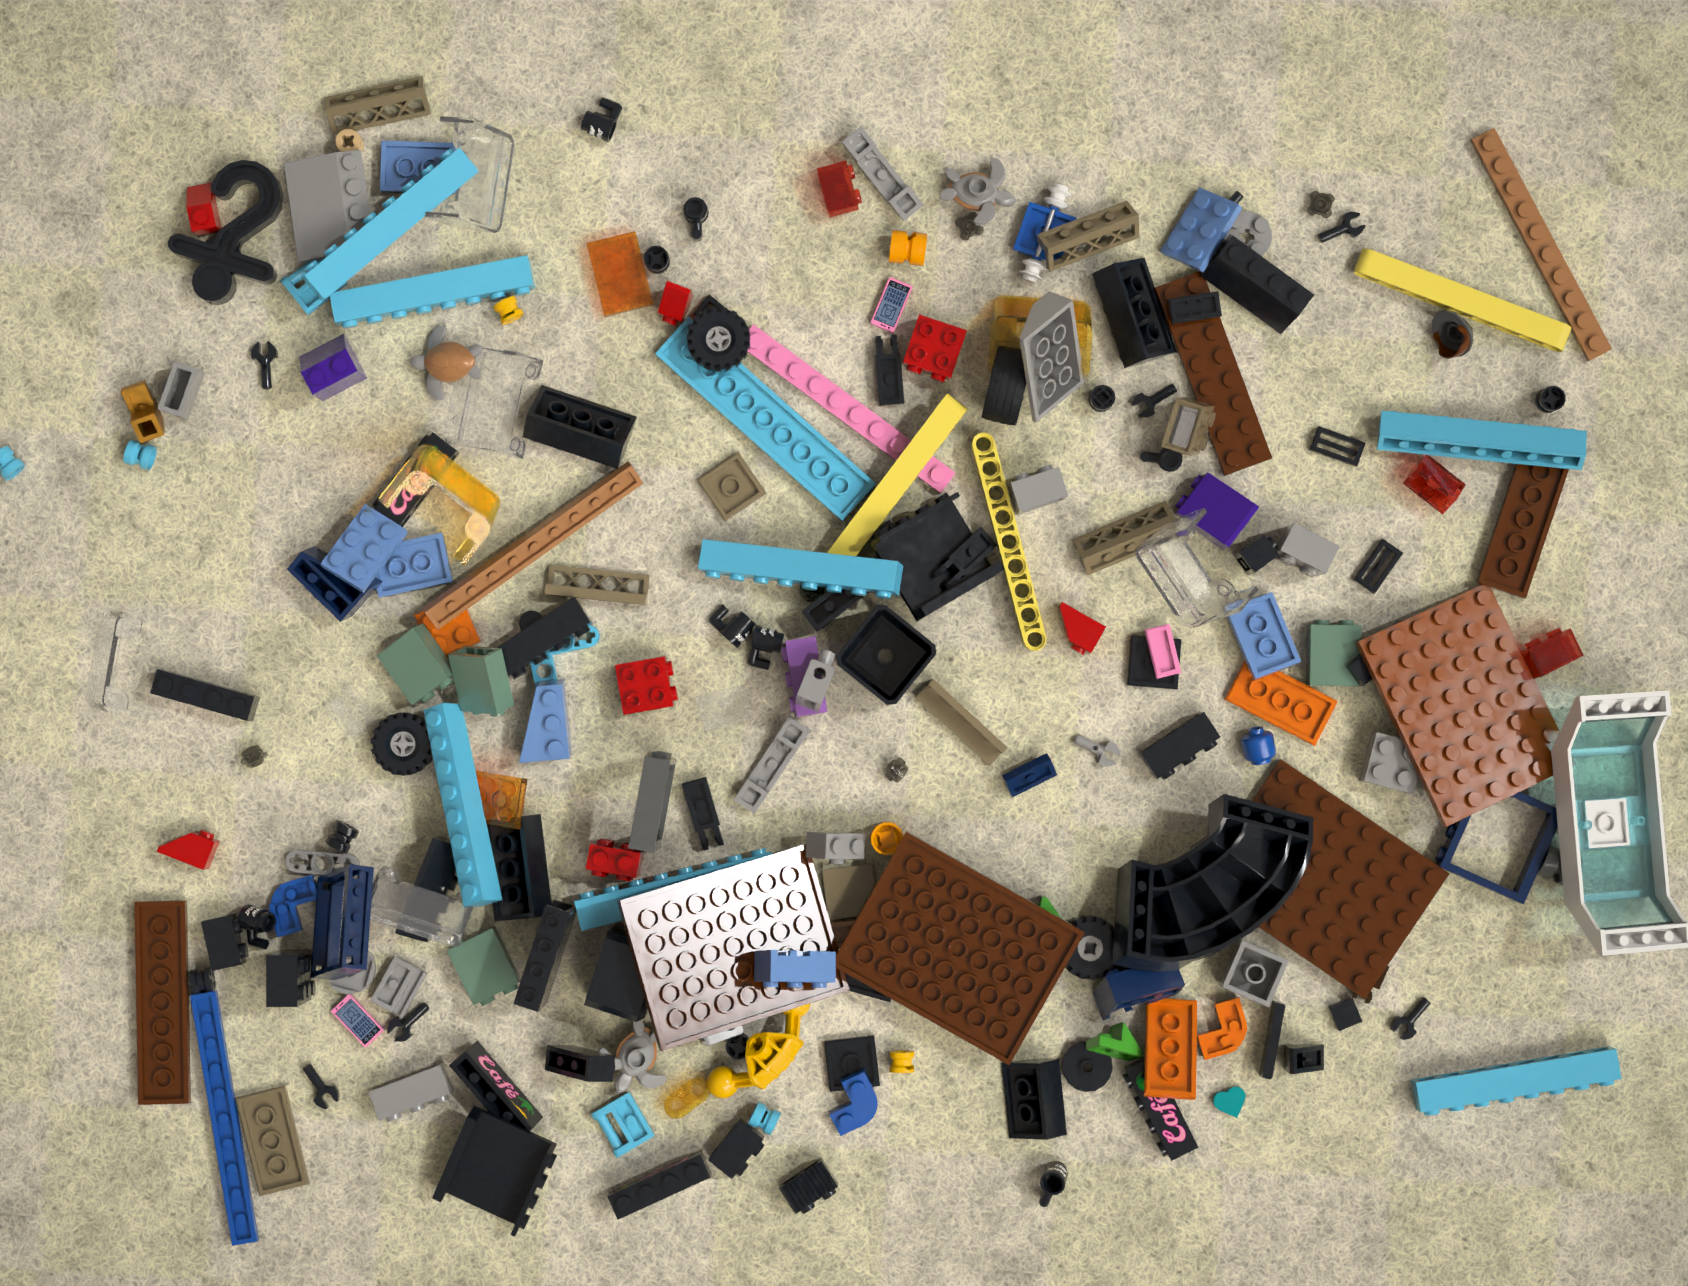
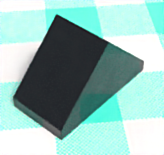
(1303, 1058)

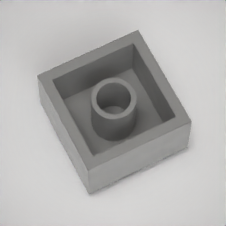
(1037, 490)
(1306, 550)
(1388, 764)
(1253, 972)

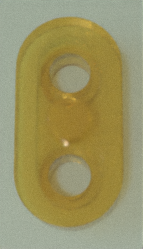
(686, 1097)

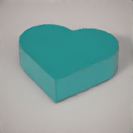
(1230, 1100)

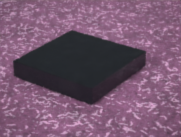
(1141, 668)
(849, 1056)

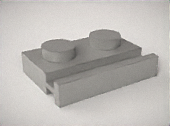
(399, 986)

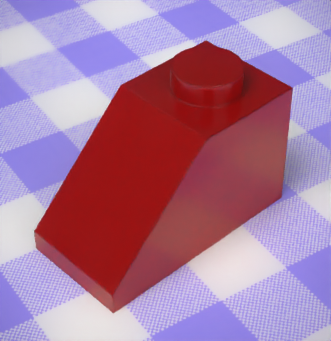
(202, 210)
(675, 303)
(1080, 629)
(194, 849)

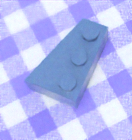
(548, 724)
(795, 968)

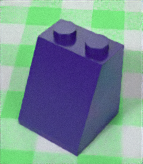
(331, 368)
(1225, 508)

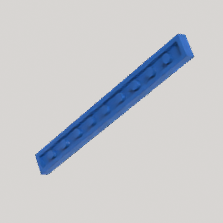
(224, 1118)

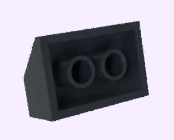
(1034, 1099)

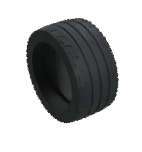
(1005, 387)

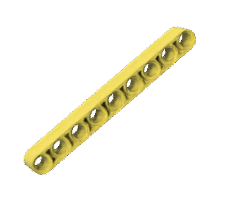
(1462, 300)
(899, 477)
(1006, 555)

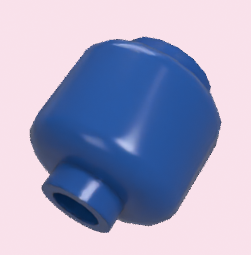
(1258, 746)

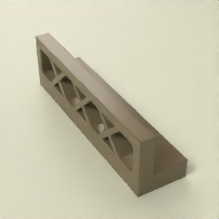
(374, 97)
(1089, 230)
(1112, 551)
(596, 594)
(961, 722)

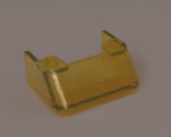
(1009, 310)
(433, 467)

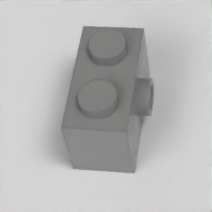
(180, 390)
(835, 846)

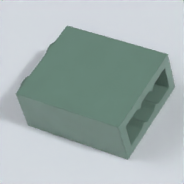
(1330, 651)
(417, 664)
(481, 680)
(484, 966)

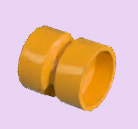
(908, 248)
(886, 837)

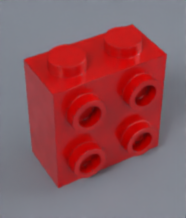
(934, 348)
(646, 685)
(608, 858)

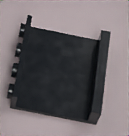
(922, 547)
(545, 955)
(497, 1167)

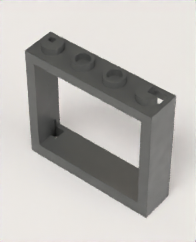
(652, 802)

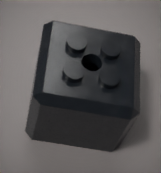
(886, 631)
(615, 980)

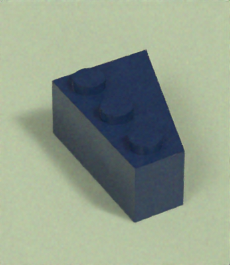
(332, 592)
(1134, 987)

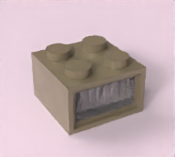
(1188, 426)

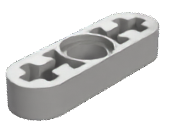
(304, 854)

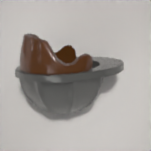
(1452, 334)

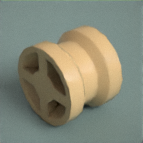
(355, 144)

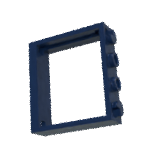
(1532, 864)
(357, 886)

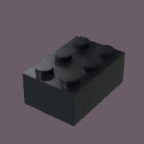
(289, 978)

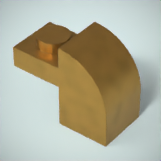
(145, 416)

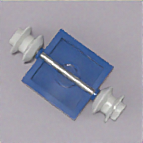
(1037, 220)

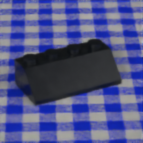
(1256, 284)
(1134, 312)
(579, 426)
(520, 869)
(436, 873)

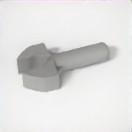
(1098, 749)

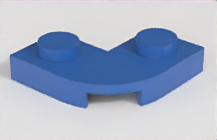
(285, 903)
(861, 1106)

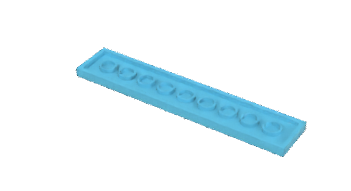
(772, 427)

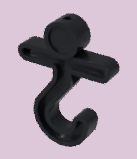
(222, 254)

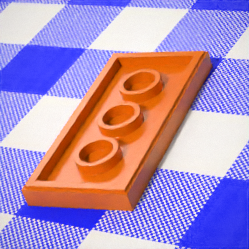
(1283, 703)
(1171, 1049)

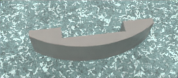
(881, 174)
(772, 764)

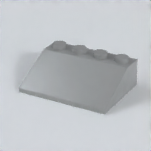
(325, 201)
(1050, 353)

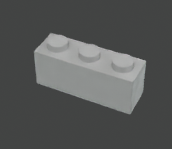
(411, 1092)

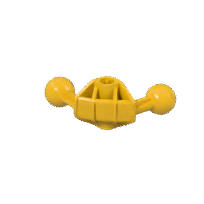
(765, 1056)

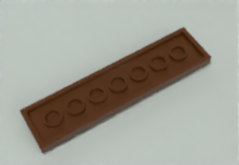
(1216, 381)
(162, 1002)

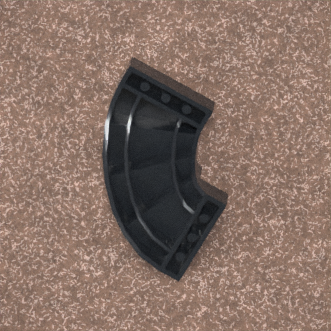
(1214, 890)

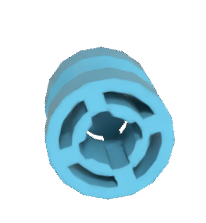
(139, 454)
(9, 464)
(770, 1119)

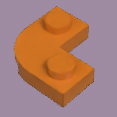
(1230, 1035)

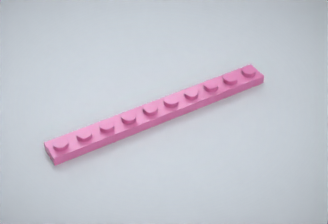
(841, 404)

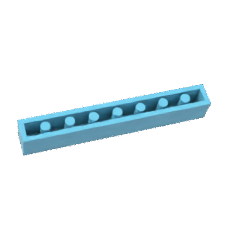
(390, 224)
(431, 291)
(1482, 440)
(800, 567)
(462, 805)
(604, 909)
(1516, 1079)

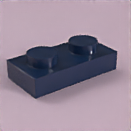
(1029, 775)

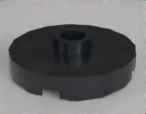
(1086, 1080)

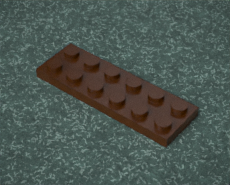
(1521, 528)

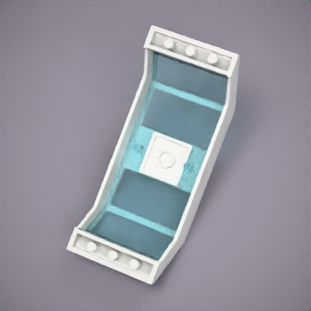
(1615, 823)

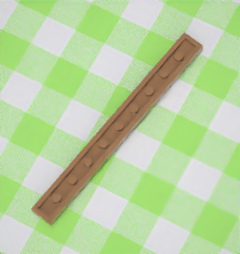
(1541, 244)
(532, 545)

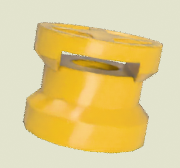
(508, 310)
(901, 1061)

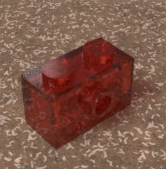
(838, 188)
(1434, 483)
(1552, 652)

